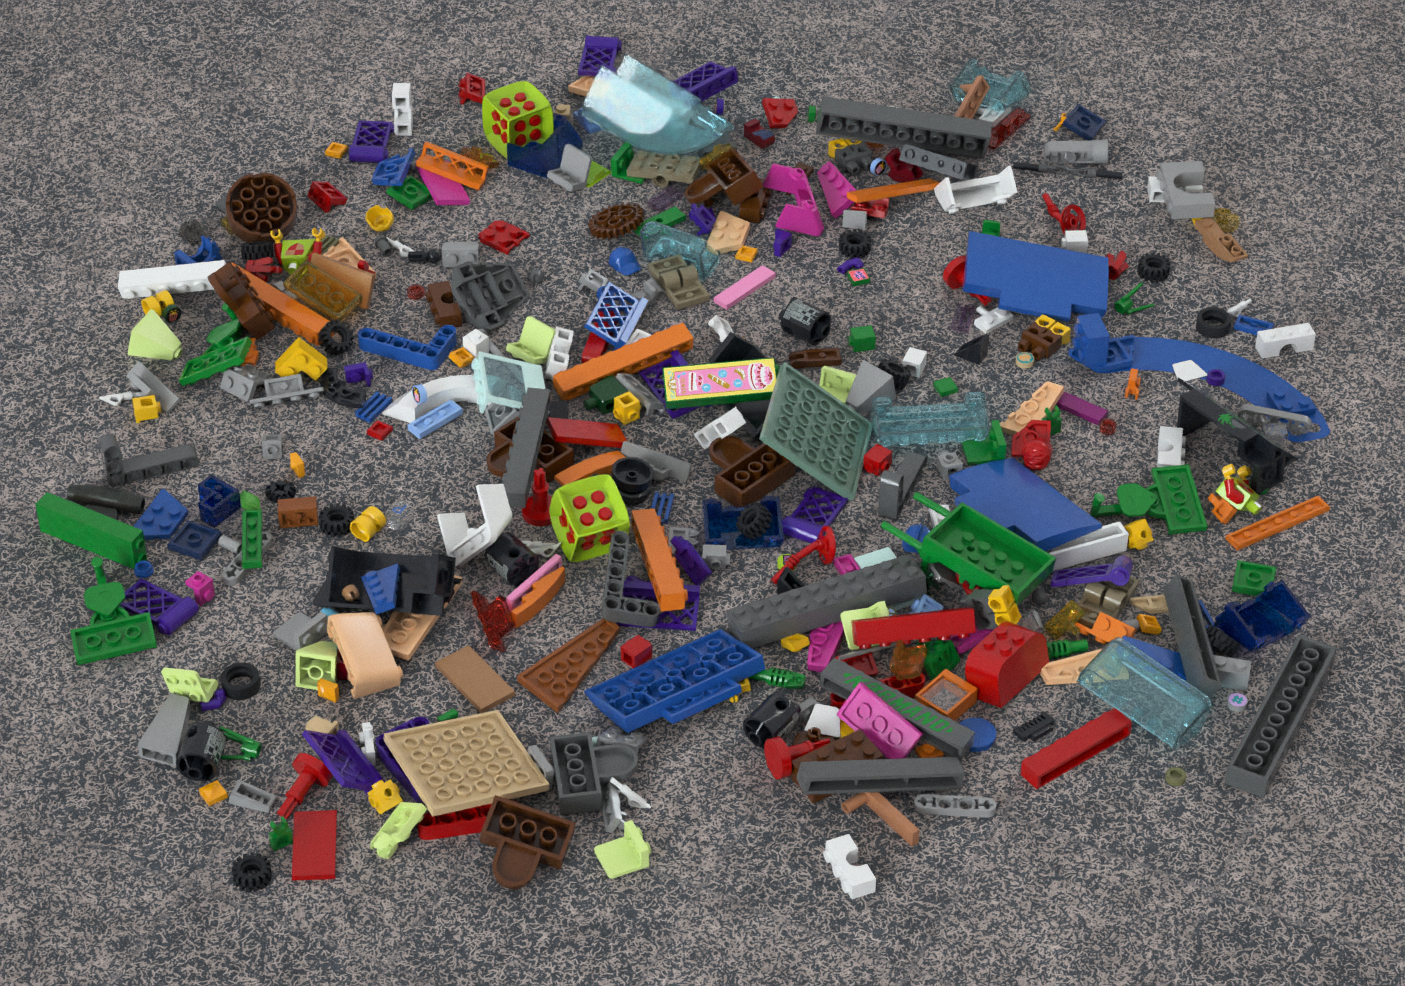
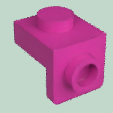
(202, 587)

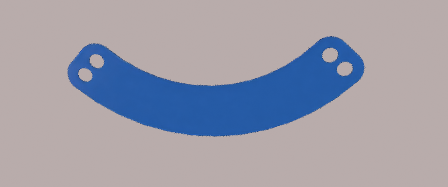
(1242, 375)

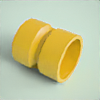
(157, 303)
(368, 523)

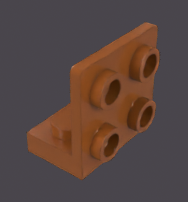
(297, 512)

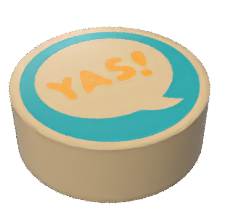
(1024, 360)

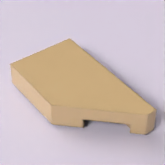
(1150, 604)

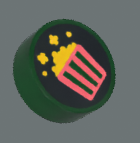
(171, 313)

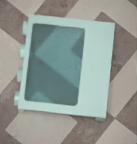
(504, 380)

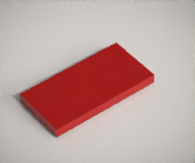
(586, 432)
(314, 845)

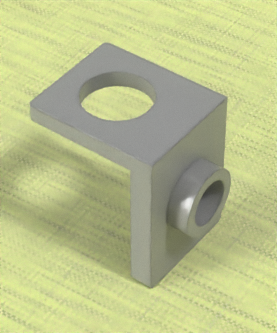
(855, 219)

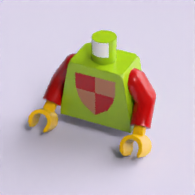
(294, 252)
(1237, 490)

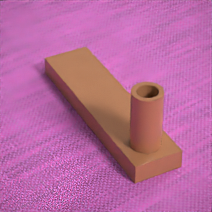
(974, 96)
(887, 812)

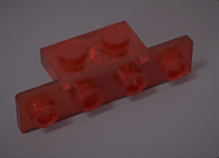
(1008, 127)
(495, 619)

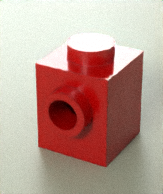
(877, 460)
(636, 651)

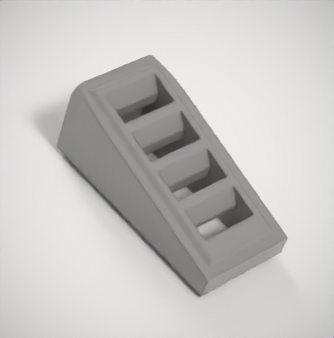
(238, 799)

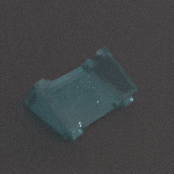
(1003, 91)
(661, 239)

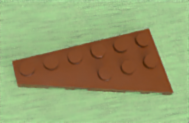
(564, 669)

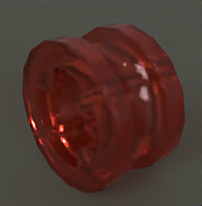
(1107, 426)

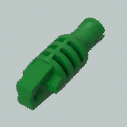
(1066, 648)
(781, 678)

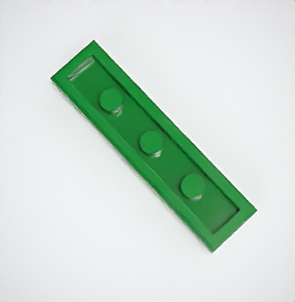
(251, 539)

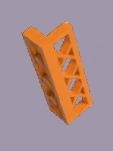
(453, 172)

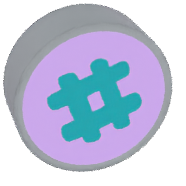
(1237, 702)

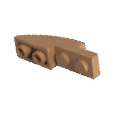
(1218, 242)

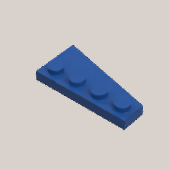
(382, 587)

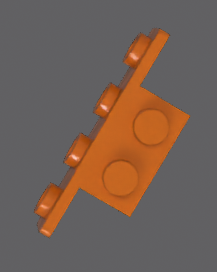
(1107, 628)

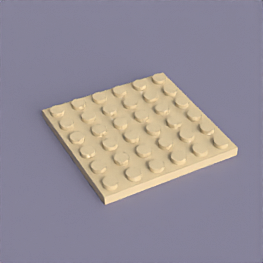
(465, 762)

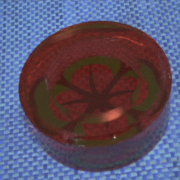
(415, 292)

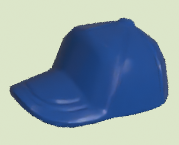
(624, 261)

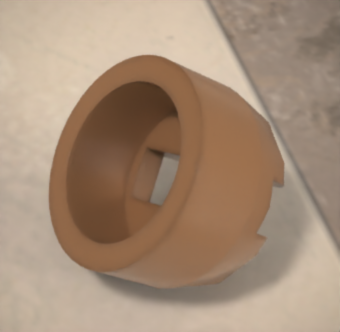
(346, 593)

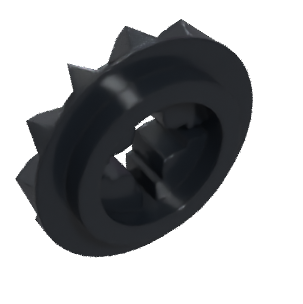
(274, 495)

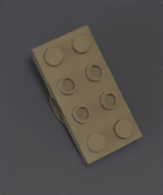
(664, 168)
(679, 281)
(1105, 598)

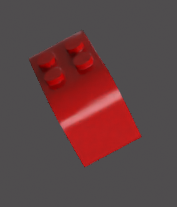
(1005, 662)

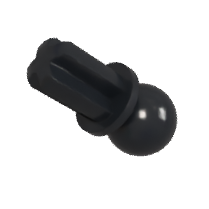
(432, 255)

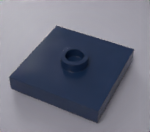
(1084, 122)
(194, 540)

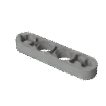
(1274, 416)
(239, 572)
(955, 803)

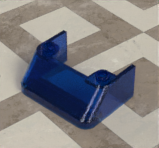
(541, 158)

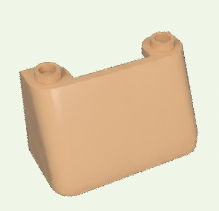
(364, 652)

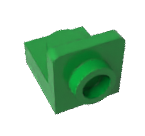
(991, 227)

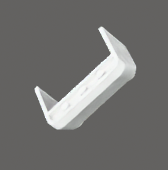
(976, 191)
(467, 542)

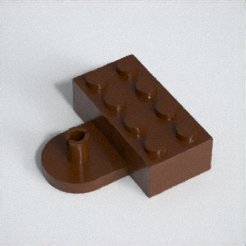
(725, 174)
(242, 298)
(552, 456)
(747, 470)
(850, 747)
(524, 841)

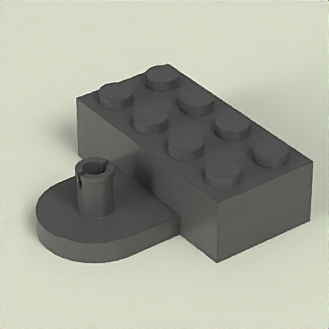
(583, 767)

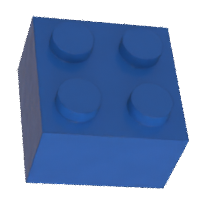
(1091, 340)

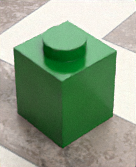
(862, 338)

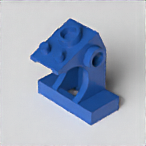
(206, 252)

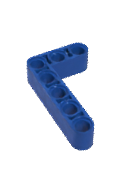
(407, 350)

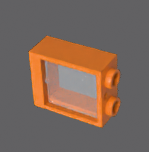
(948, 695)

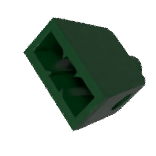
(603, 394)

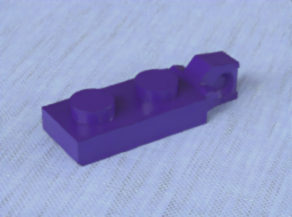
(690, 560)

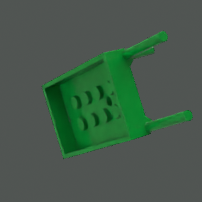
(980, 550)

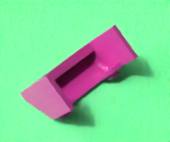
(801, 218)

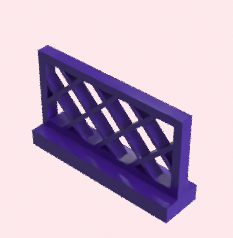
(706, 84)
(675, 360)
(645, 591)
(344, 759)

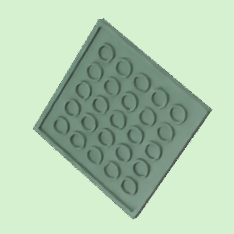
(816, 431)

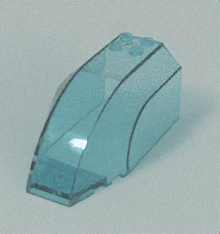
(651, 110)

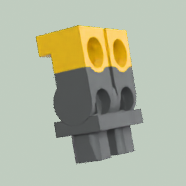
(850, 155)
(992, 607)

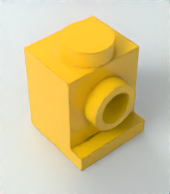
(146, 408)

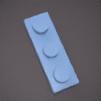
(435, 419)

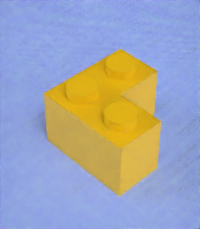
(301, 357)

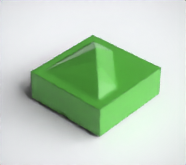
(249, 501)

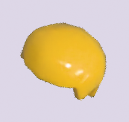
(379, 218)

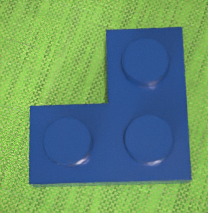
(1282, 401)

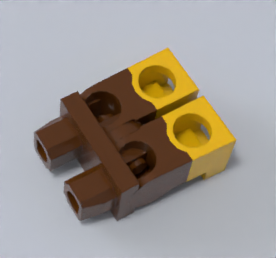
(1044, 339)

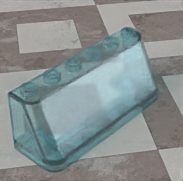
(930, 422)
(1146, 692)

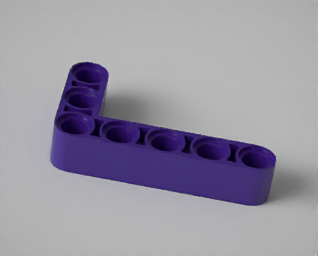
(387, 758)

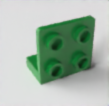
(621, 162)
(988, 450)
(940, 656)

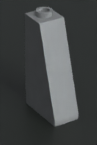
(167, 731)

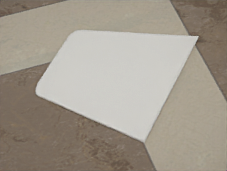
(1188, 370)
(825, 719)

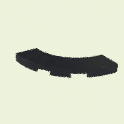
(338, 393)

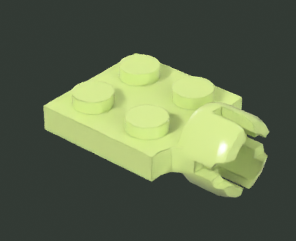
(397, 828)

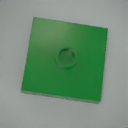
(411, 193)
(1252, 577)

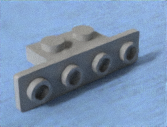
(149, 384)
(285, 388)
(662, 464)

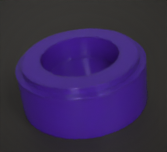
(719, 106)
(1216, 377)

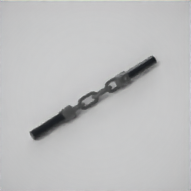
(1091, 172)

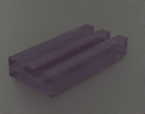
(664, 198)
(965, 309)

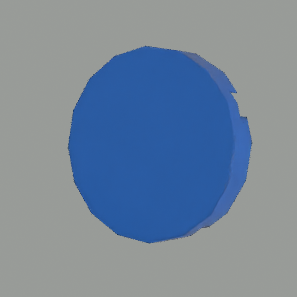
(984, 733)

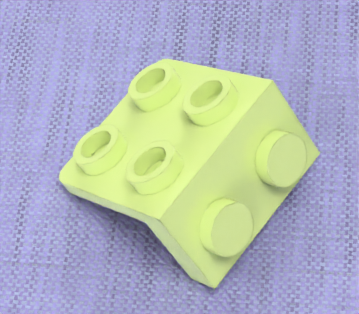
(533, 343)
(836, 382)
(877, 610)
(189, 684)
(625, 853)

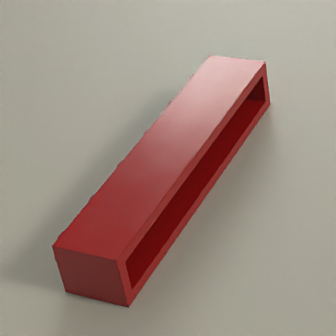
(913, 626)
(1075, 748)

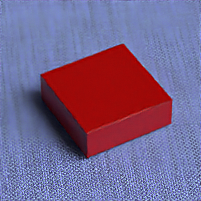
(379, 430)

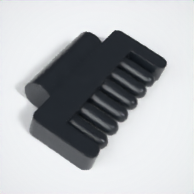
(1035, 728)

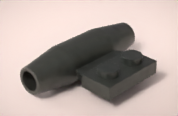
(106, 500)

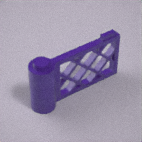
(600, 46)
(369, 151)
(806, 528)
(1117, 572)
(172, 615)

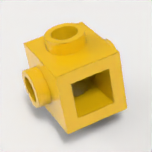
(626, 408)
(1139, 534)
(384, 796)

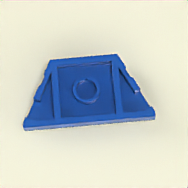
(393, 170)
(1119, 354)
(162, 517)

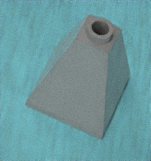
(869, 384)

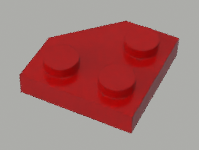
(779, 111)
(1032, 430)

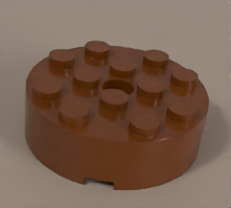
(260, 205)

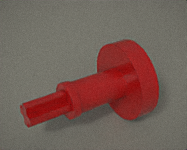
(954, 277)
(538, 505)
(780, 757)
(310, 771)

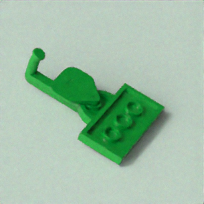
(222, 354)
(1169, 498)
(111, 627)

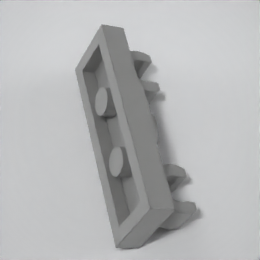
(647, 399)
(611, 807)

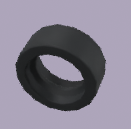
(1212, 331)
(245, 691)

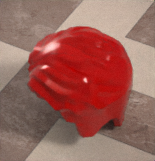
(1037, 453)

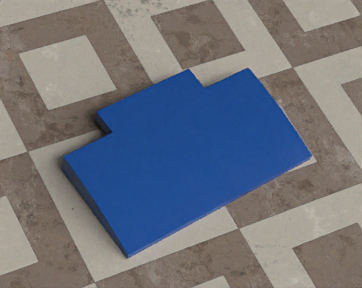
(1036, 277)
(1022, 503)
(677, 682)

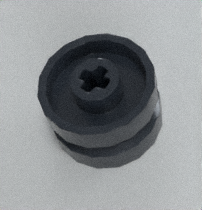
(632, 479)

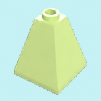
(154, 339)
(315, 663)

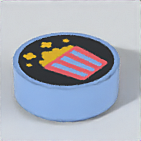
(878, 166)
(419, 394)

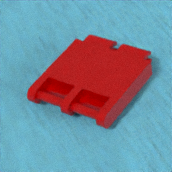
(501, 235)

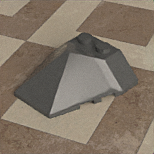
(488, 292)

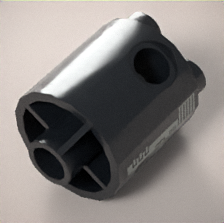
(805, 321)
(511, 559)
(771, 719)
(201, 751)

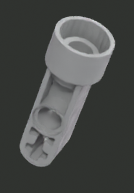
(1076, 152)

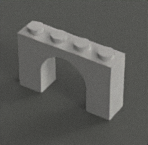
(1183, 204)

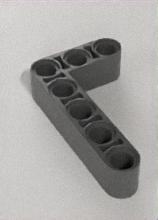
(143, 467)
(896, 487)
(623, 605)

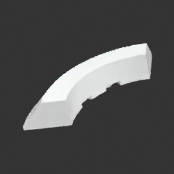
(438, 391)

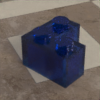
(217, 500)

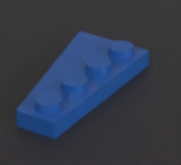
(1166, 657)

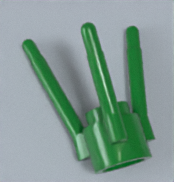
(1125, 304)
(249, 746)

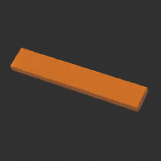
(892, 190)
(1277, 523)

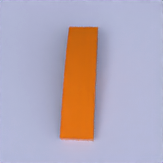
(598, 464)
(539, 597)

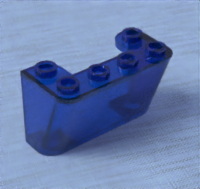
(721, 529)
(1264, 619)

